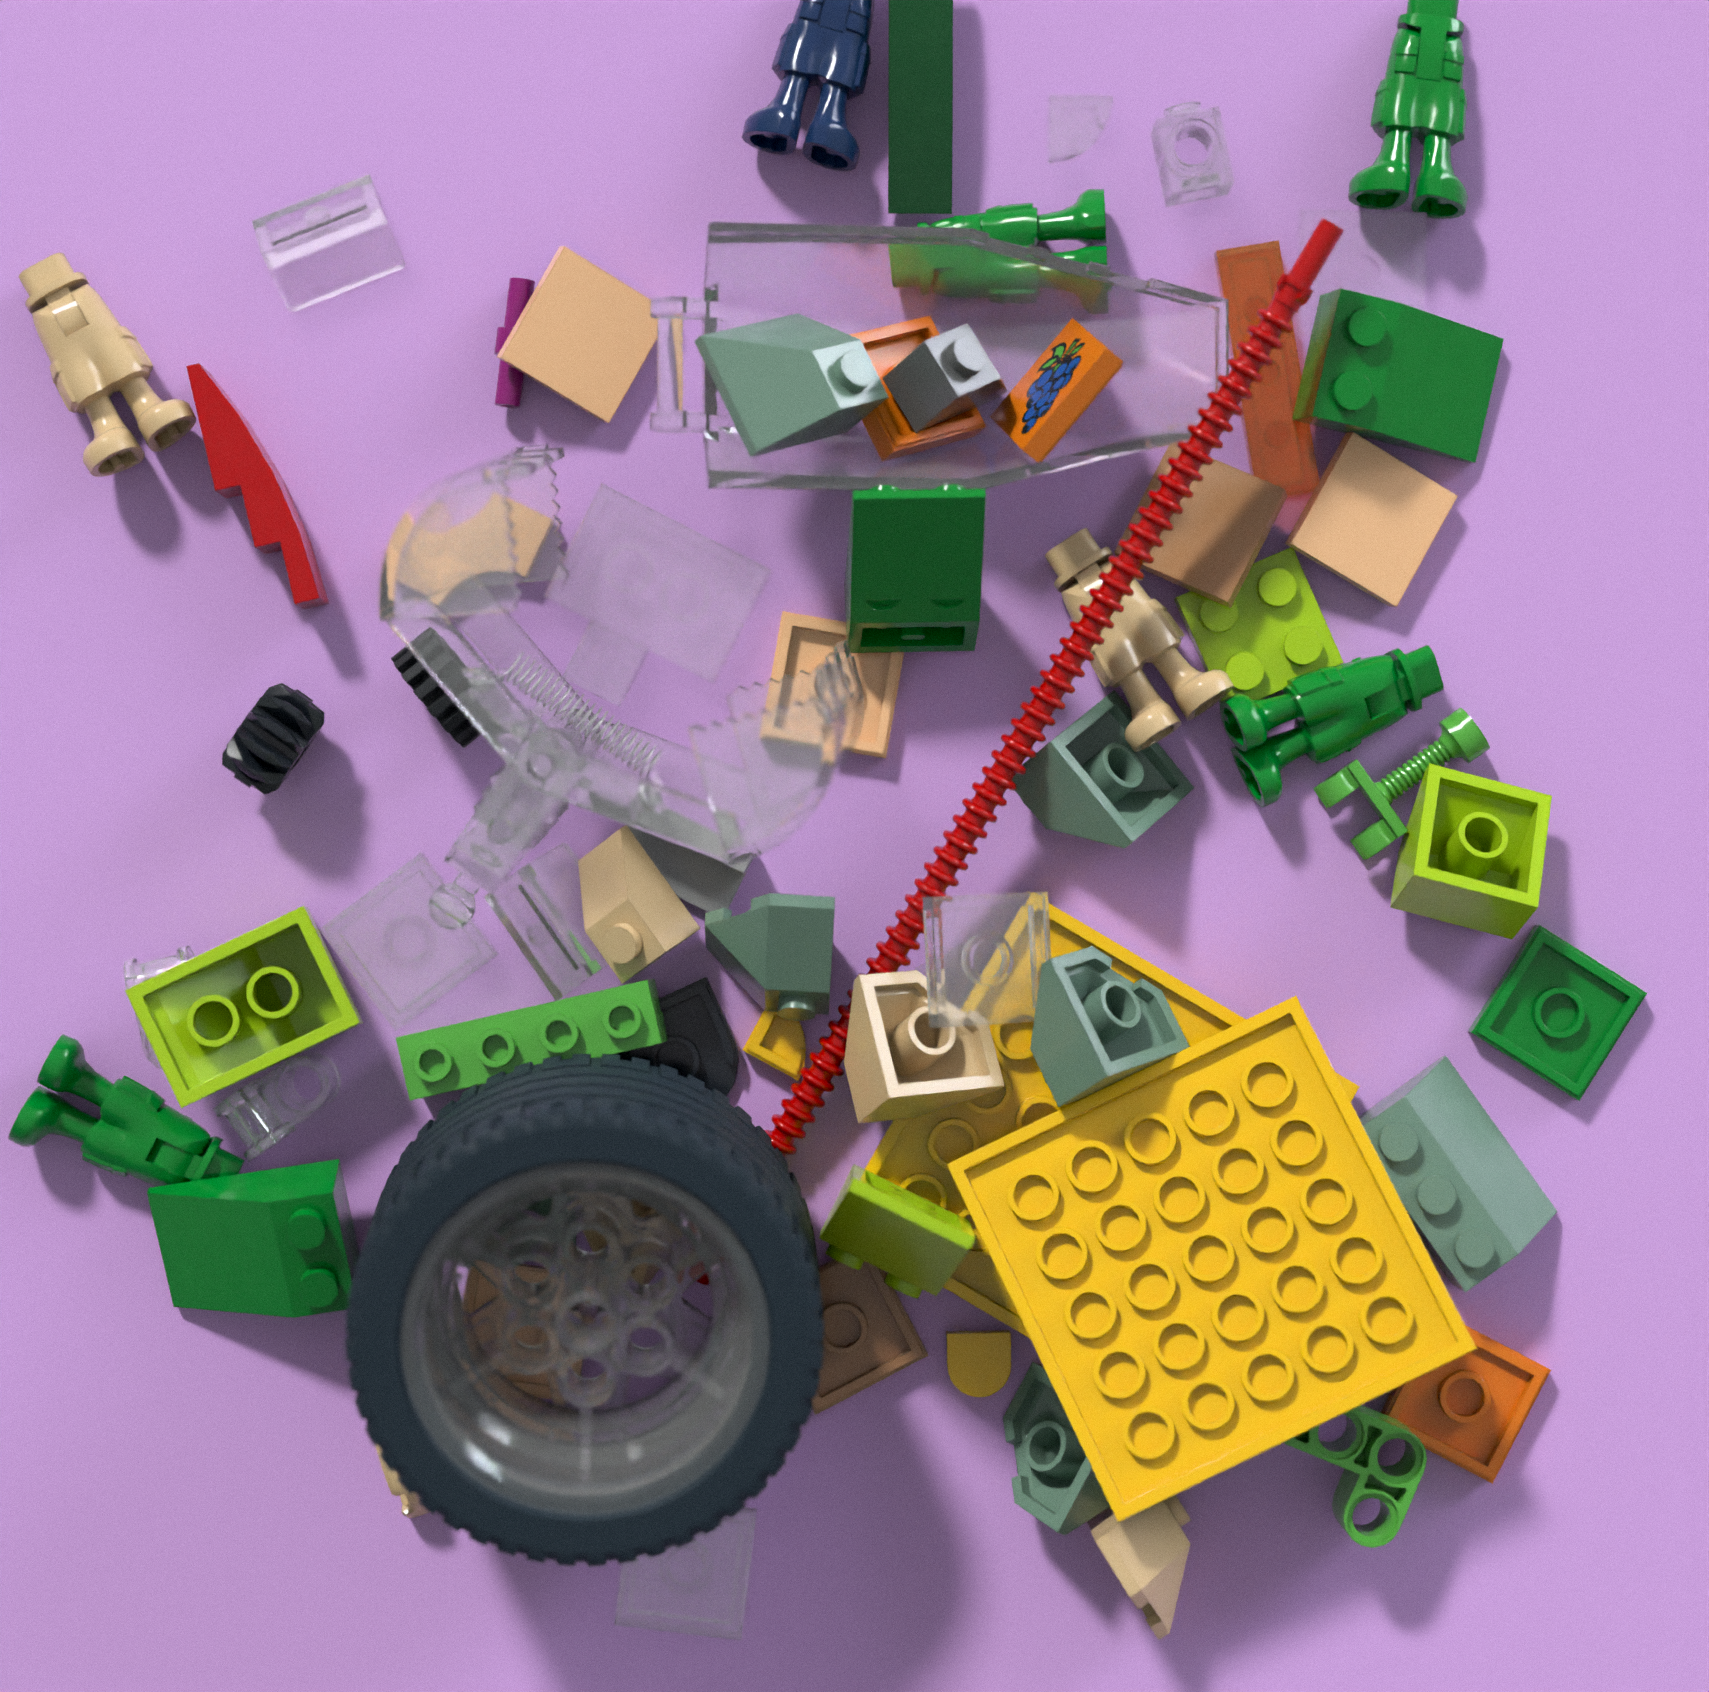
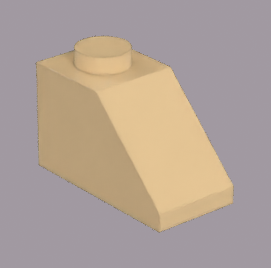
(630, 906)

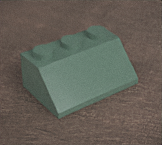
(1456, 1175)

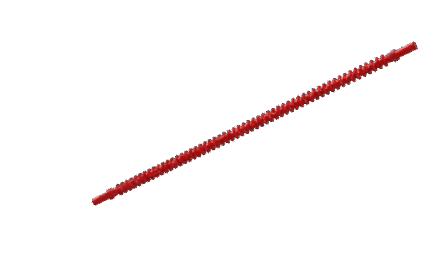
(1291, 293)

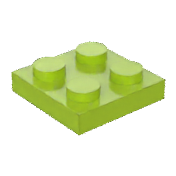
(1268, 631)

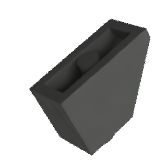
(944, 378)

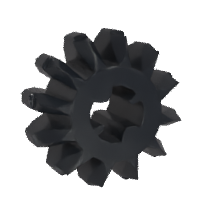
(273, 738)

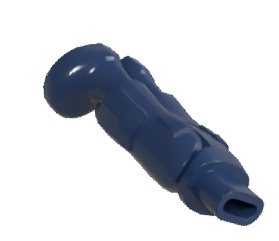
(825, 50)

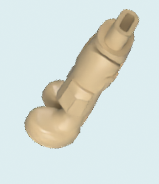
(92, 360)
(1139, 636)

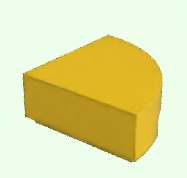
(778, 1043)

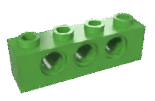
(479, 1048)

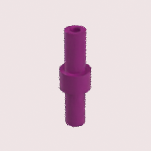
(510, 379)

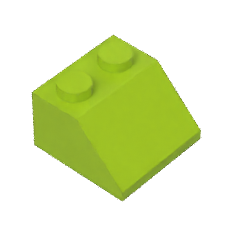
(1472, 852)

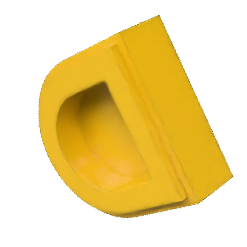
(979, 1360)

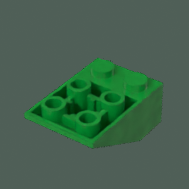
(914, 569)

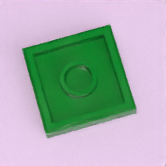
(1557, 1012)

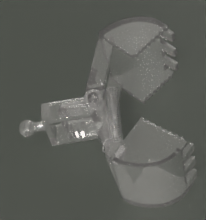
(727, 798)

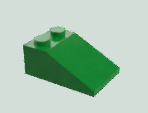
(1397, 375)
(259, 1241)

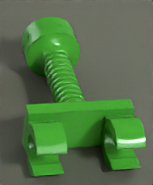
(1458, 740)

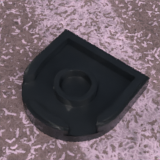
(698, 1038)

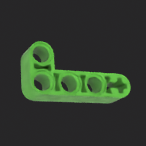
(1364, 1477)

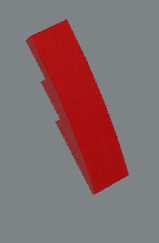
(244, 468)

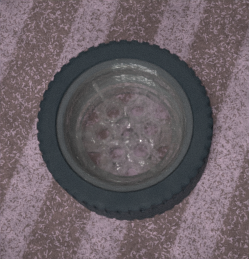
(587, 1470)

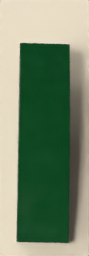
(920, 106)

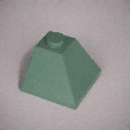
(791, 381)
(1095, 782)

